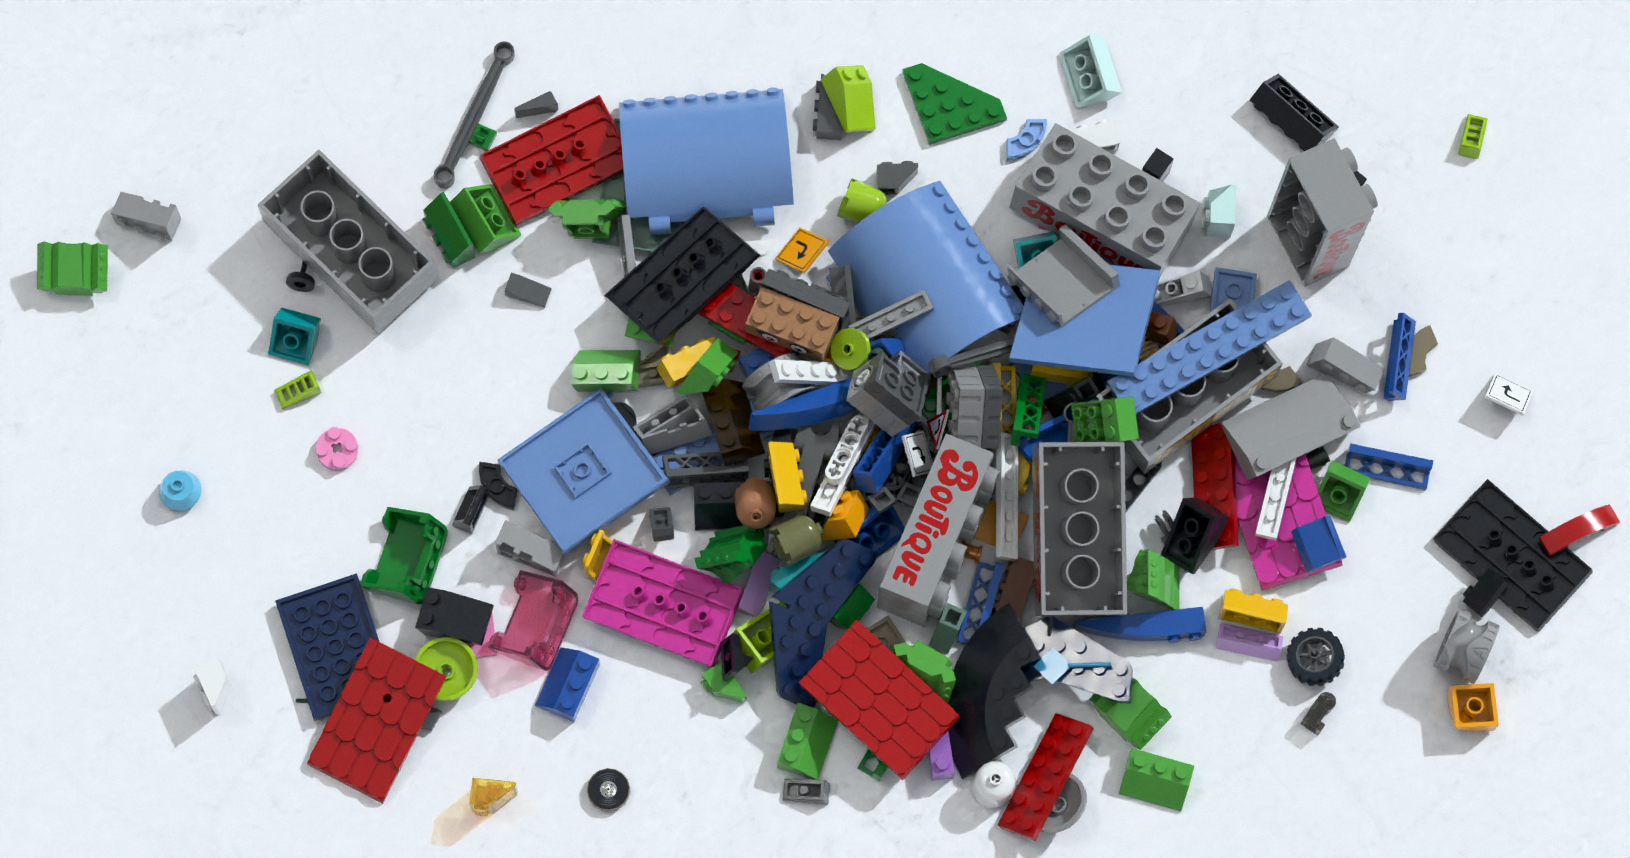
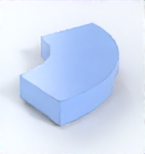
(1027, 140)

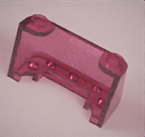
(537, 621)

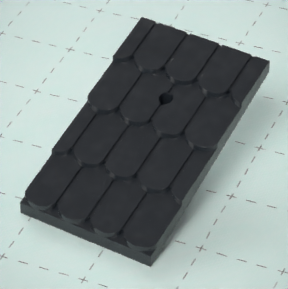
(682, 275)
(1502, 536)

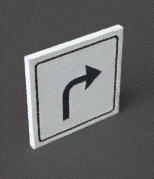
(1509, 394)
(917, 453)

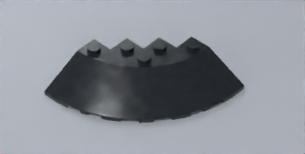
(986, 690)

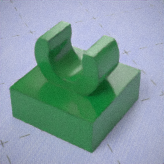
(482, 137)

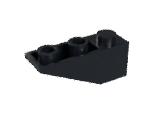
(1081, 391)

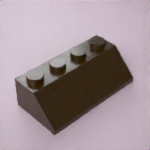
(730, 420)

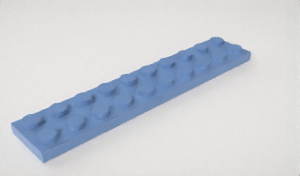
(1212, 347)

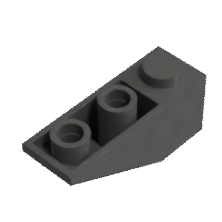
(828, 123)

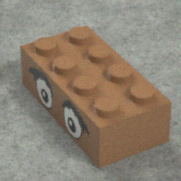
(792, 324)

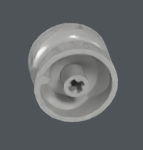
(768, 393)
(1466, 645)

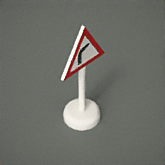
(937, 423)

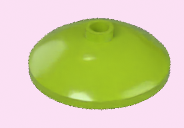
(452, 655)

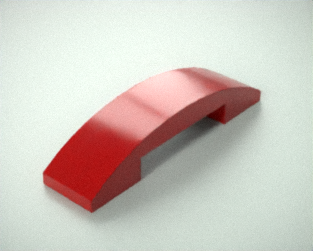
(1579, 528)

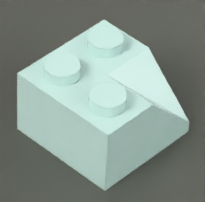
(1220, 211)

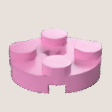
(338, 460)

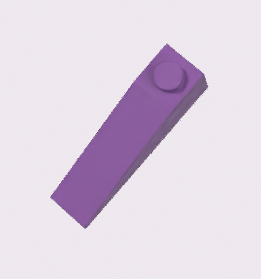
(941, 760)

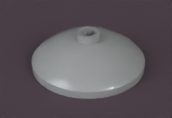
(1074, 800)

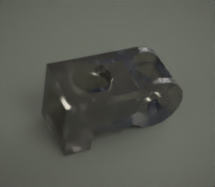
(1323, 705)

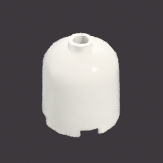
(993, 793)

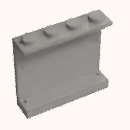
(1065, 278)

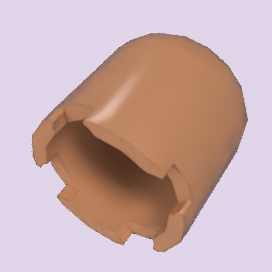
(755, 503)

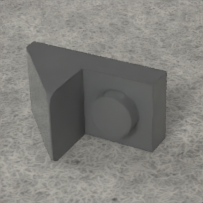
(661, 524)

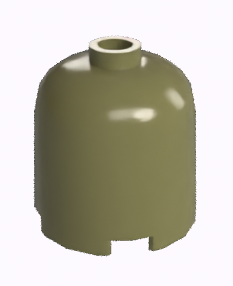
(796, 539)

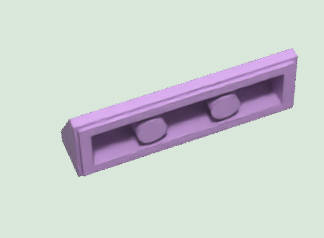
(758, 585)
(1249, 642)

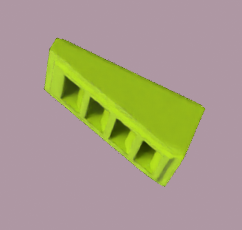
(1470, 148)
(314, 390)

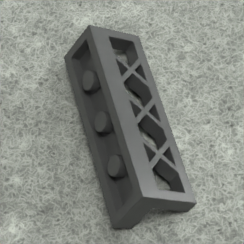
(842, 285)
(688, 475)

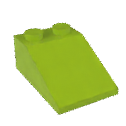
(851, 97)
(757, 640)

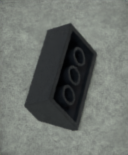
(1293, 113)
(716, 506)

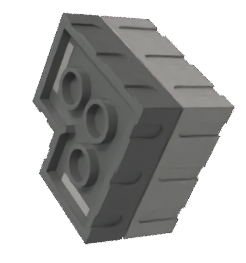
(889, 391)
(975, 405)

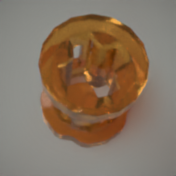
(973, 552)

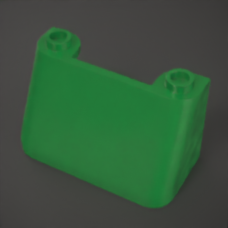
(408, 555)

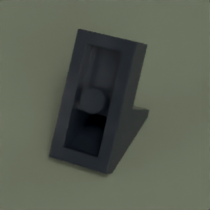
(731, 658)

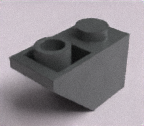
(894, 177)

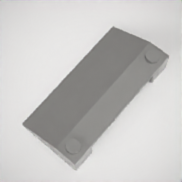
(1289, 426)

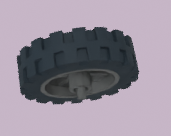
(1316, 676)

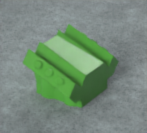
(588, 217)
(72, 268)
(1155, 579)
(928, 666)
(1133, 721)

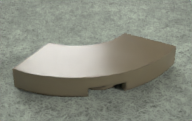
(1423, 342)
(1285, 381)

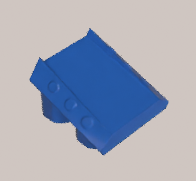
(1318, 544)

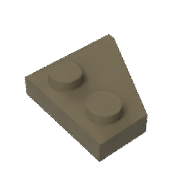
(648, 373)

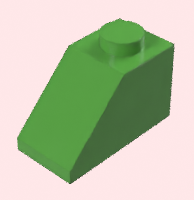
(728, 689)

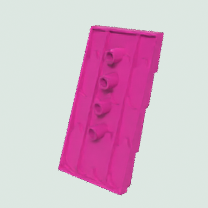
(1278, 560)
(663, 603)

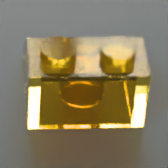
(490, 795)

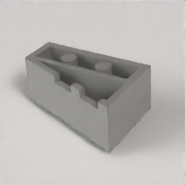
(146, 216)
(1346, 365)
(672, 426)
(529, 549)

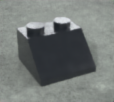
(1485, 592)

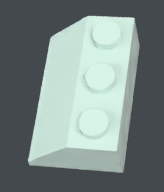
(1090, 71)

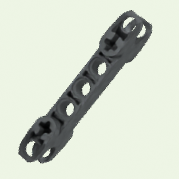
(813, 452)

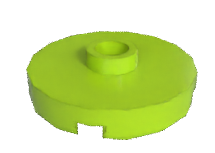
(859, 348)

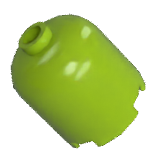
(860, 201)

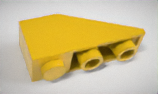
(677, 367)

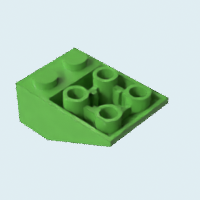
(1105, 420)

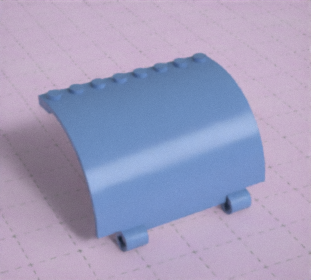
(706, 153)
(930, 247)

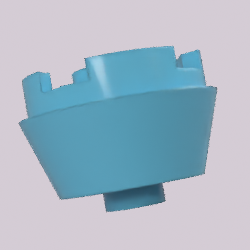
(180, 490)

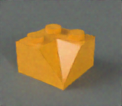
(1473, 707)

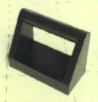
(471, 508)

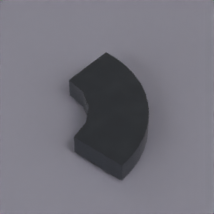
(498, 489)

